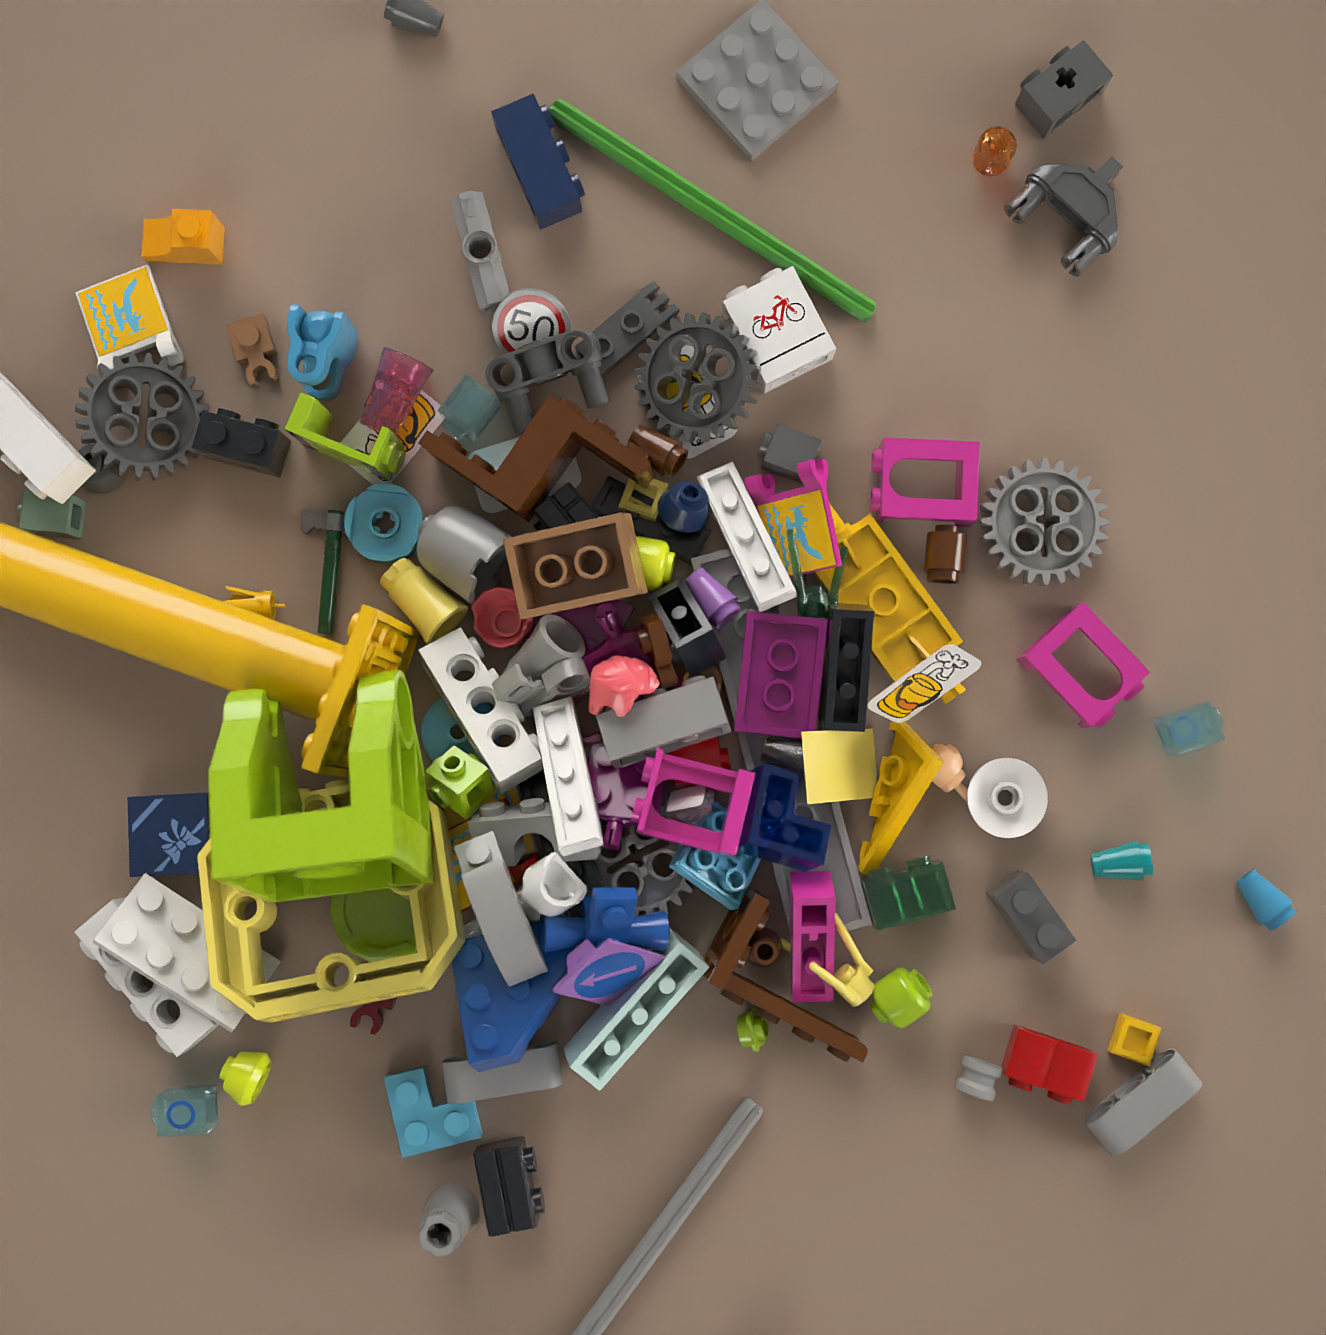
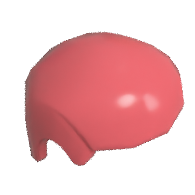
(498, 618)

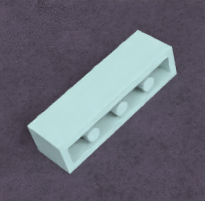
(622, 1027)

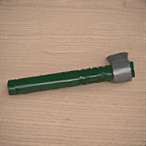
(334, 526)

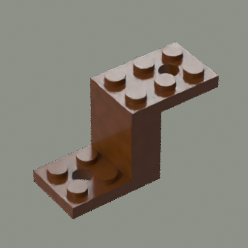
(541, 456)

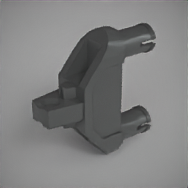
(1079, 198)

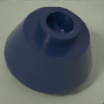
(684, 507)

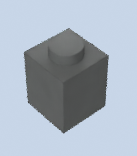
(786, 449)

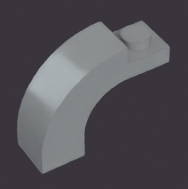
(499, 909)

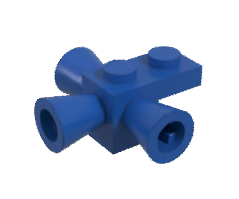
(604, 917)

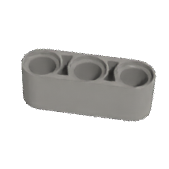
(535, 1071)
(1143, 1102)

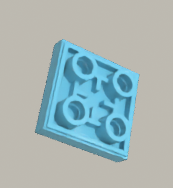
(716, 874)

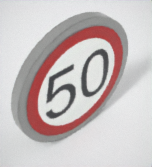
(528, 317)

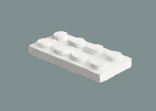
(167, 944)

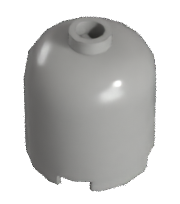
(462, 550)

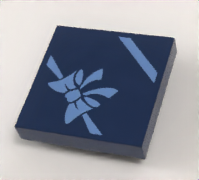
(167, 833)

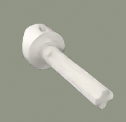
(547, 887)

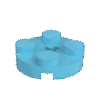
(371, 506)

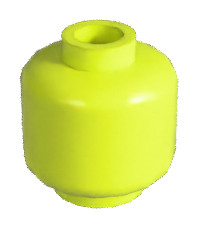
(656, 562)

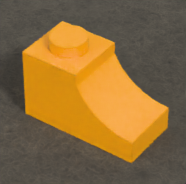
(184, 238)

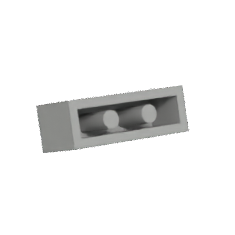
(664, 722)

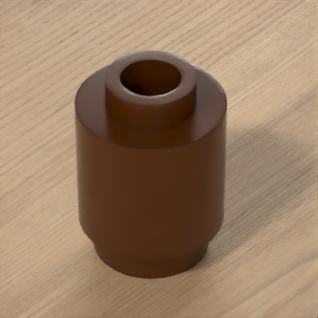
(945, 554)

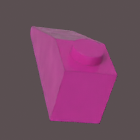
(811, 933)

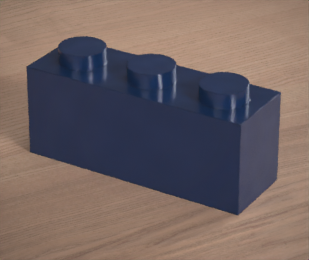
(538, 160)

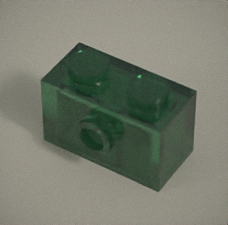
(907, 893)

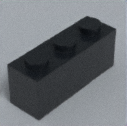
(846, 667)

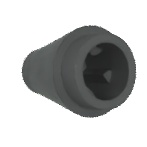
(414, 16)

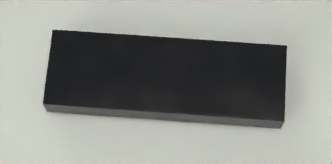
(681, 543)

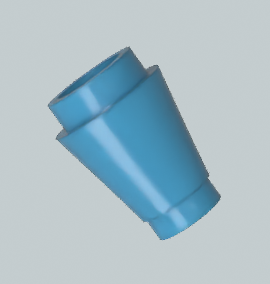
(1265, 900)

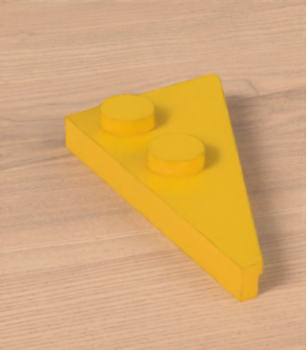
(900, 787)

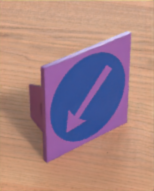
(605, 971)

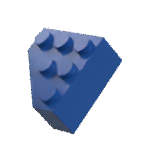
(497, 1017)

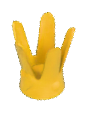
(258, 602)

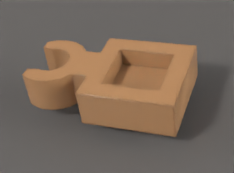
(252, 345)

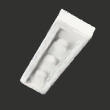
(747, 537)
(567, 776)

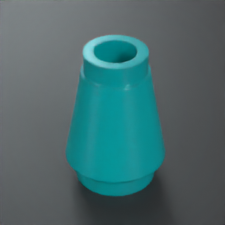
(1123, 862)

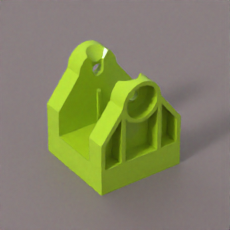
(287, 855)

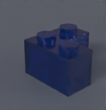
(773, 829)

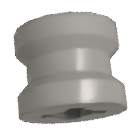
(978, 1077)

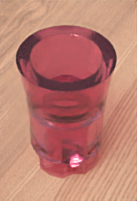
(394, 390)

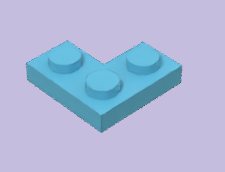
(420, 1122)

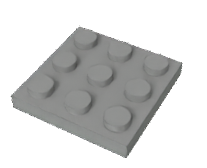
(757, 79)

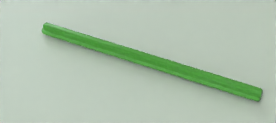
(712, 210)

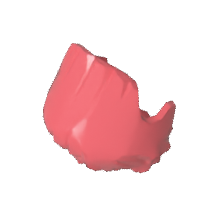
(619, 683)

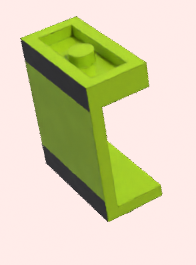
(310, 424)

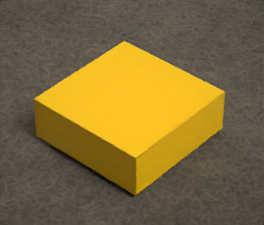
(1134, 1039)

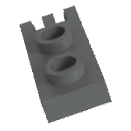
(630, 327)

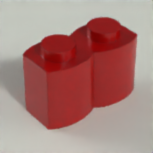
(1048, 1064)

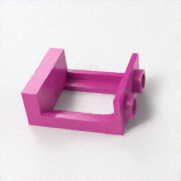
(891, 505)
(1087, 708)
(676, 768)

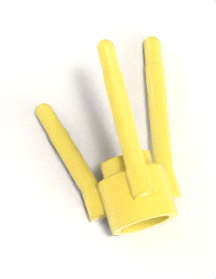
(848, 981)

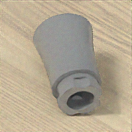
(548, 644)
(454, 1208)

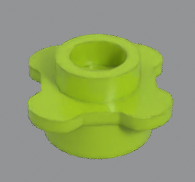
(752, 1029)

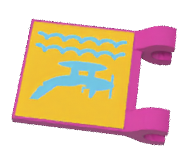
(803, 511)

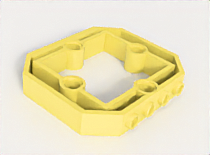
(236, 949)

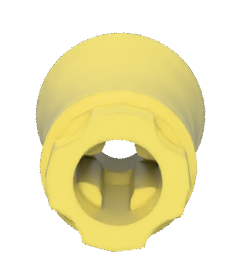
(423, 600)

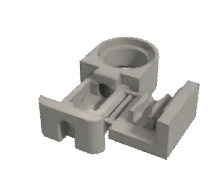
(560, 681)

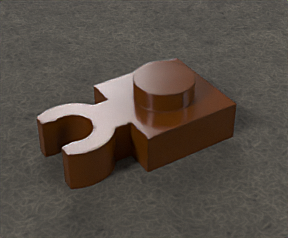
(654, 642)

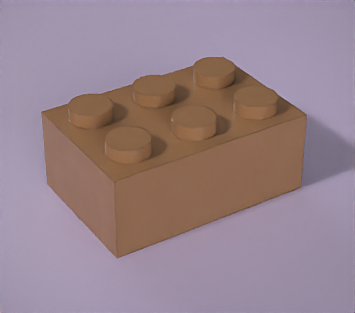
(575, 565)

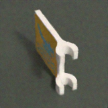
(128, 317)

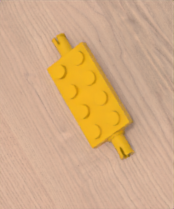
(906, 618)

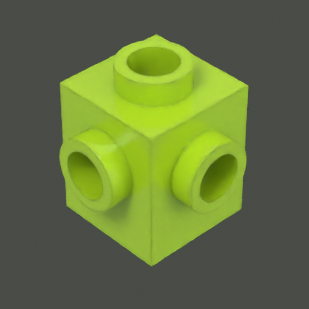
(459, 782)

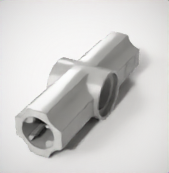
(477, 232)

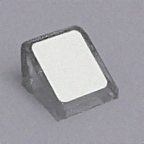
(689, 804)

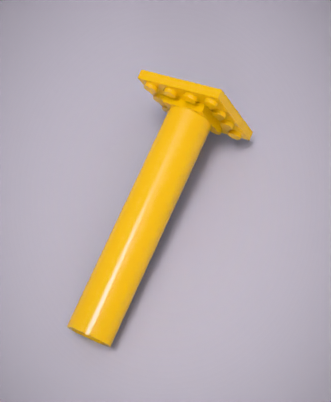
(206, 636)

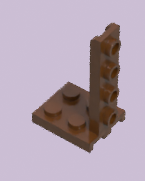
(731, 950)

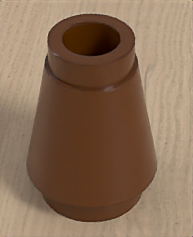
(664, 452)
(769, 937)

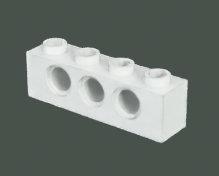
(458, 653)
(147, 1003)

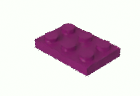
(780, 674)

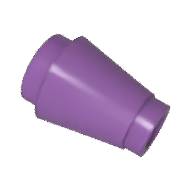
(713, 598)

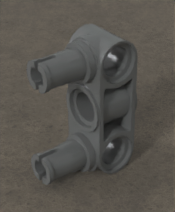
(544, 362)

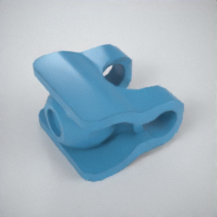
(324, 344)

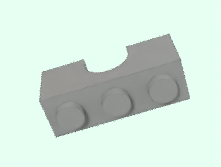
(514, 821)

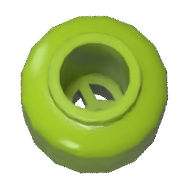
(901, 997)

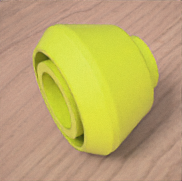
(245, 1076)

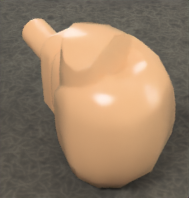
(950, 773)

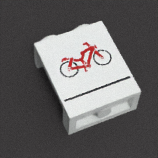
(780, 327)

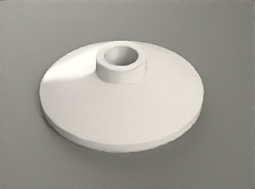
(1027, 796)

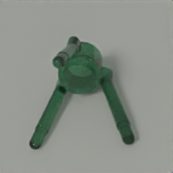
(812, 599)

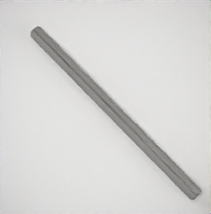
(670, 1219)

